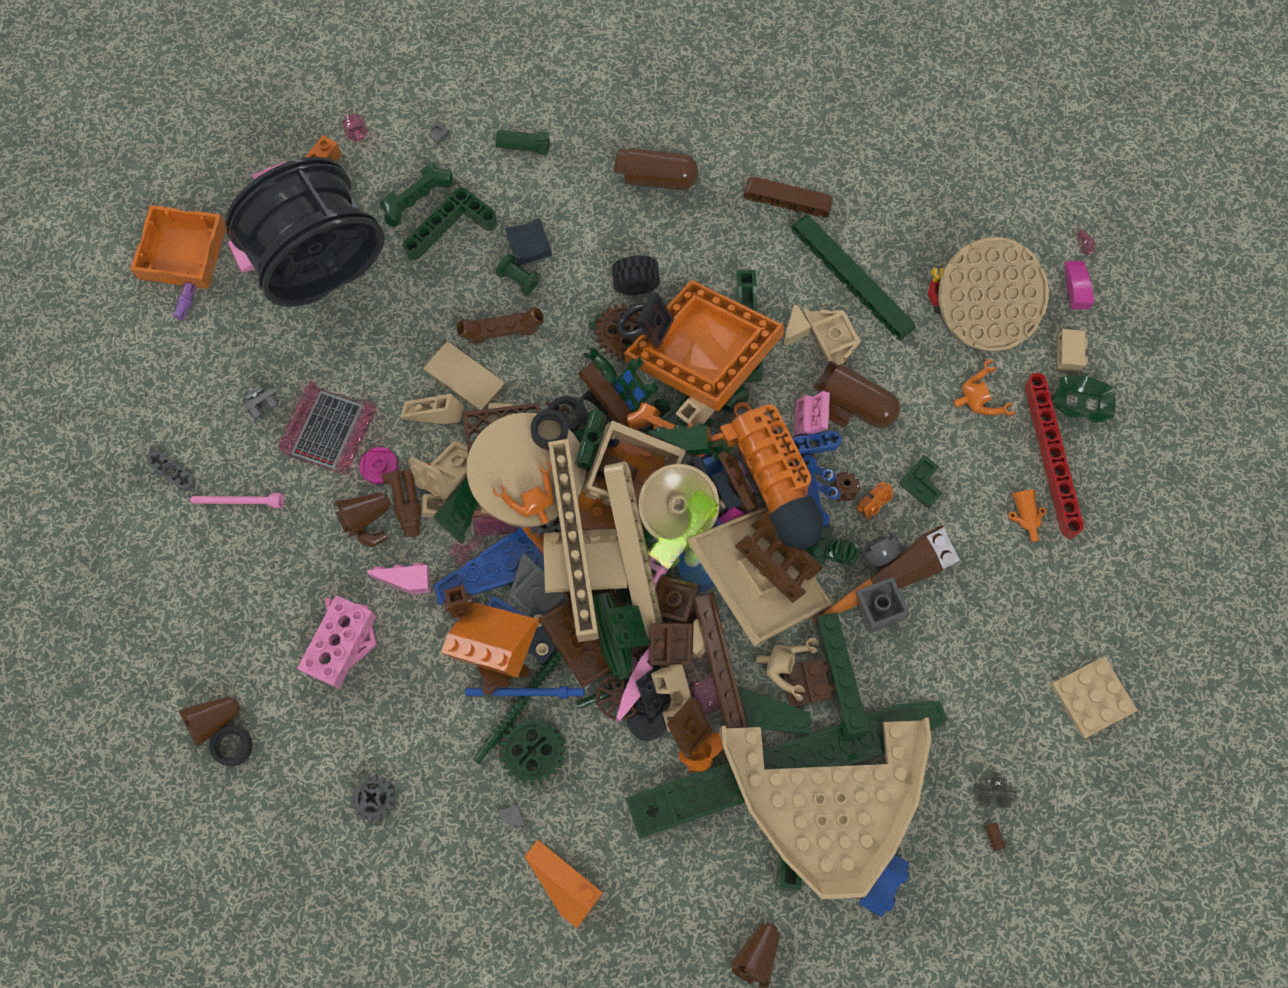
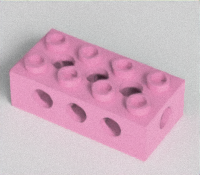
(328, 632)

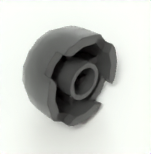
(881, 550)

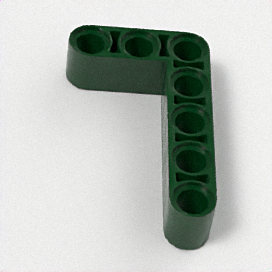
(446, 220)

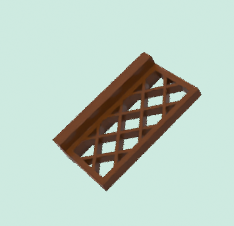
(494, 411)

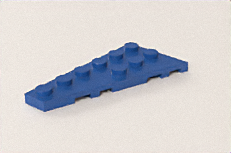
(492, 568)

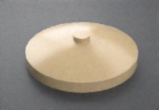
(664, 499)

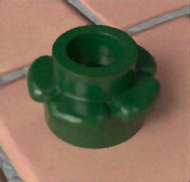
(662, 406)

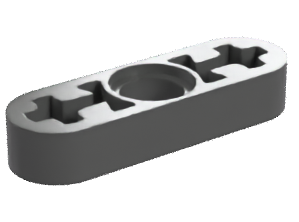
(167, 464)

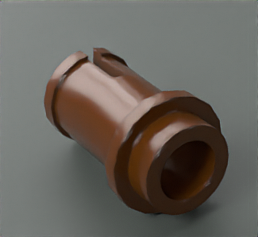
(995, 836)

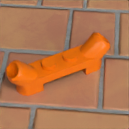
(647, 416)

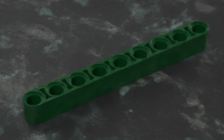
(854, 277)

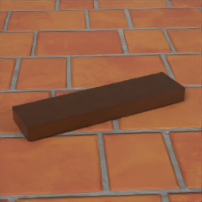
(605, 393)

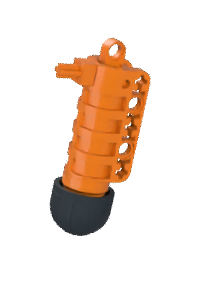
(772, 466)

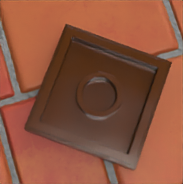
(689, 727)

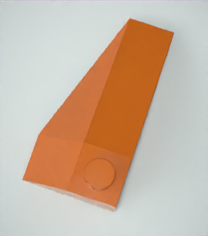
(564, 885)

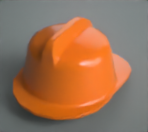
(704, 755)

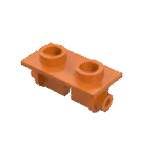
(881, 494)

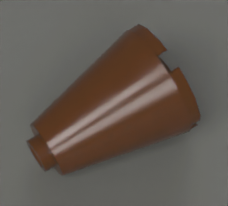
(361, 511)
(208, 717)
(757, 956)

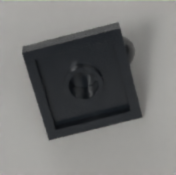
(653, 321)

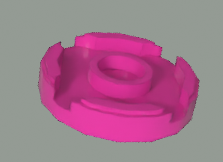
(374, 473)

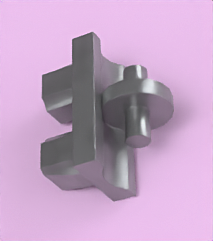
(253, 406)

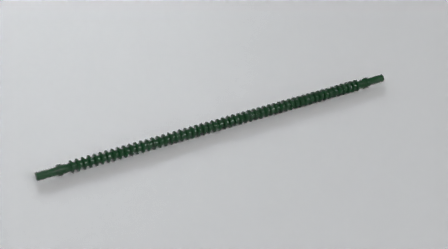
(492, 740)

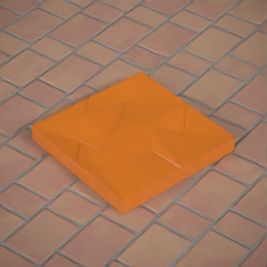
(708, 345)

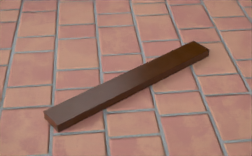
(719, 661)

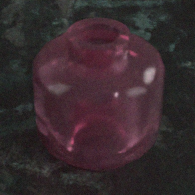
(354, 127)

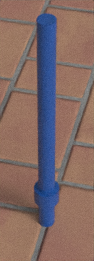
(562, 692)

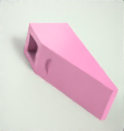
(410, 579)

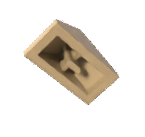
(797, 327)

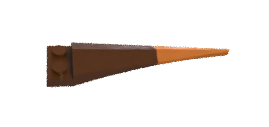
(920, 560)

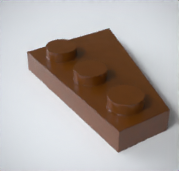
(738, 481)

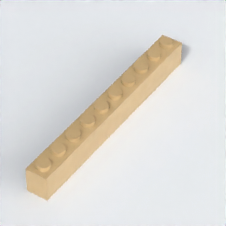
(573, 541)

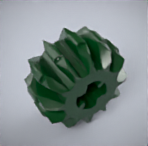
(842, 551)

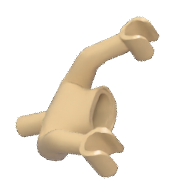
(782, 661)

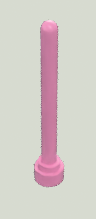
(274, 500)

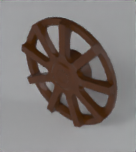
(616, 696)

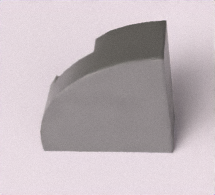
(439, 132)
(512, 816)

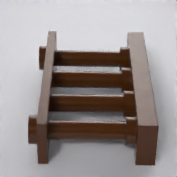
(776, 573)

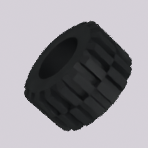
(635, 275)

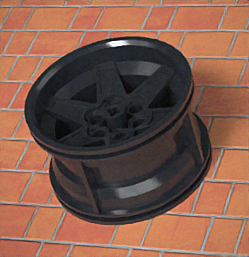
(303, 231)

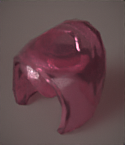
(705, 695)

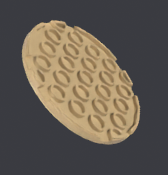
(993, 294)
(510, 458)

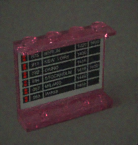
(327, 429)

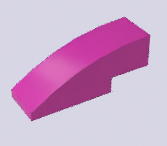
(1078, 285)

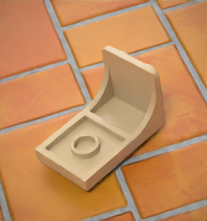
(444, 473)

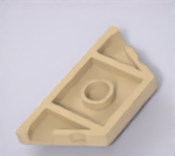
(833, 334)

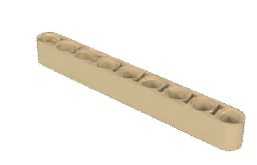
(632, 543)

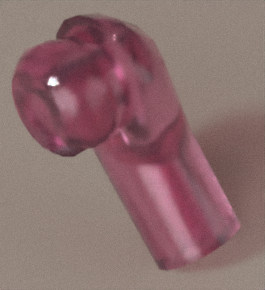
(1087, 242)

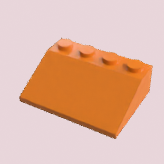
(491, 639)

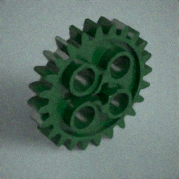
(546, 764)

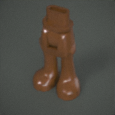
(407, 513)

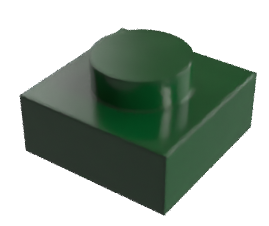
(719, 447)

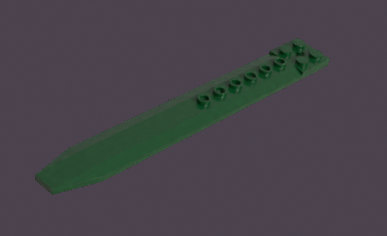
(718, 789)

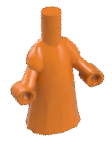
(1028, 512)

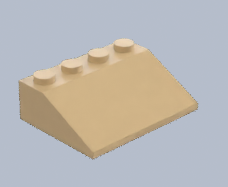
(602, 555)

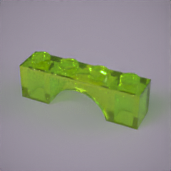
(700, 509)

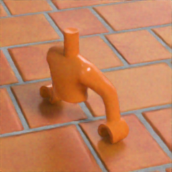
(978, 394)
(533, 500)

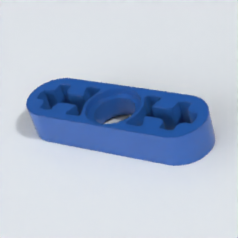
(821, 437)

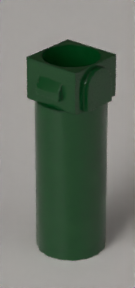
(523, 141)

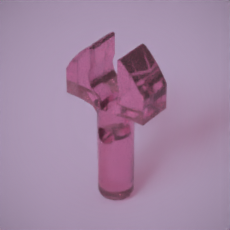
(465, 549)

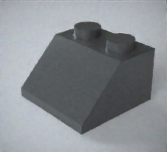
(881, 605)

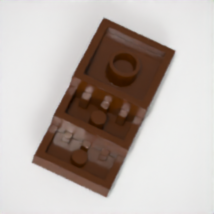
(676, 600)

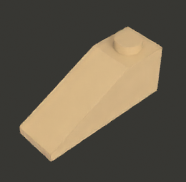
(437, 409)

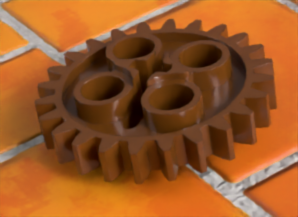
(610, 342)

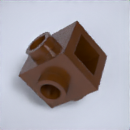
(848, 492)
(458, 601)

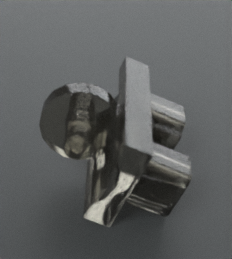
(1004, 793)

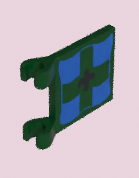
(631, 387)

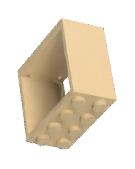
(613, 430)

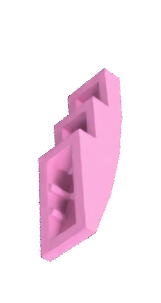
(631, 692)

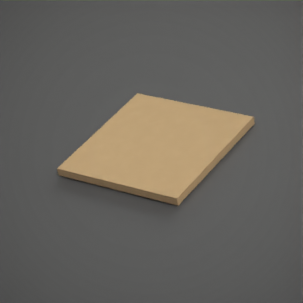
(748, 593)

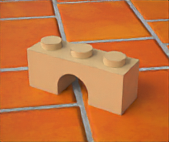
(672, 681)

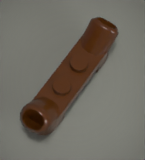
(479, 330)

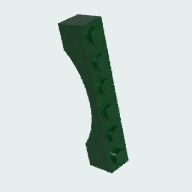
(747, 295)
(848, 697)

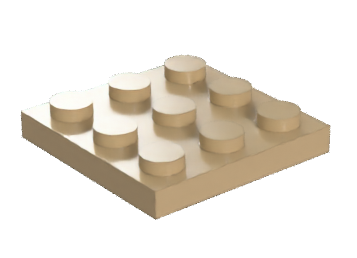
(1094, 697)

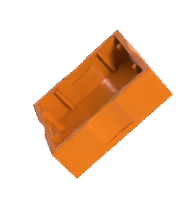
(178, 246)

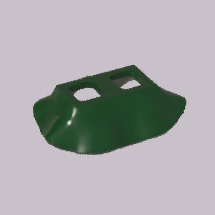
(1085, 388)

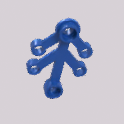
(815, 485)

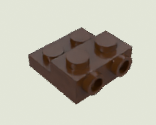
(813, 678)

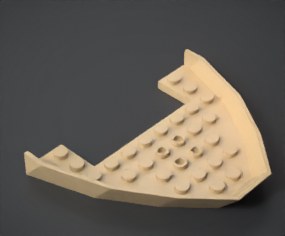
(834, 821)

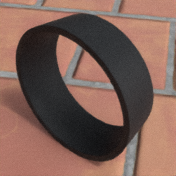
(582, 412)

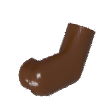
(371, 540)

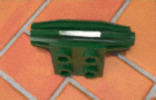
(618, 632)

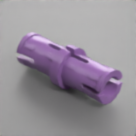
(184, 301)

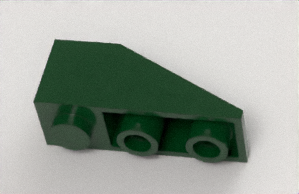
(694, 439)

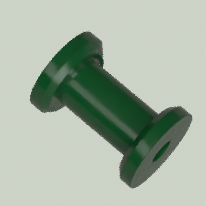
(527, 280)

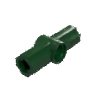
(588, 449)

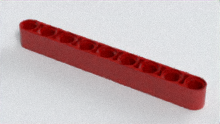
(1053, 463)

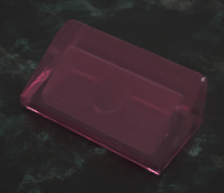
(491, 526)

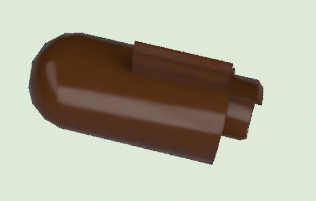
(657, 168)
(857, 396)

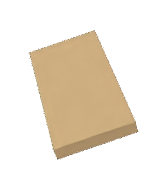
(464, 376)

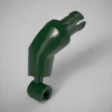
(602, 364)

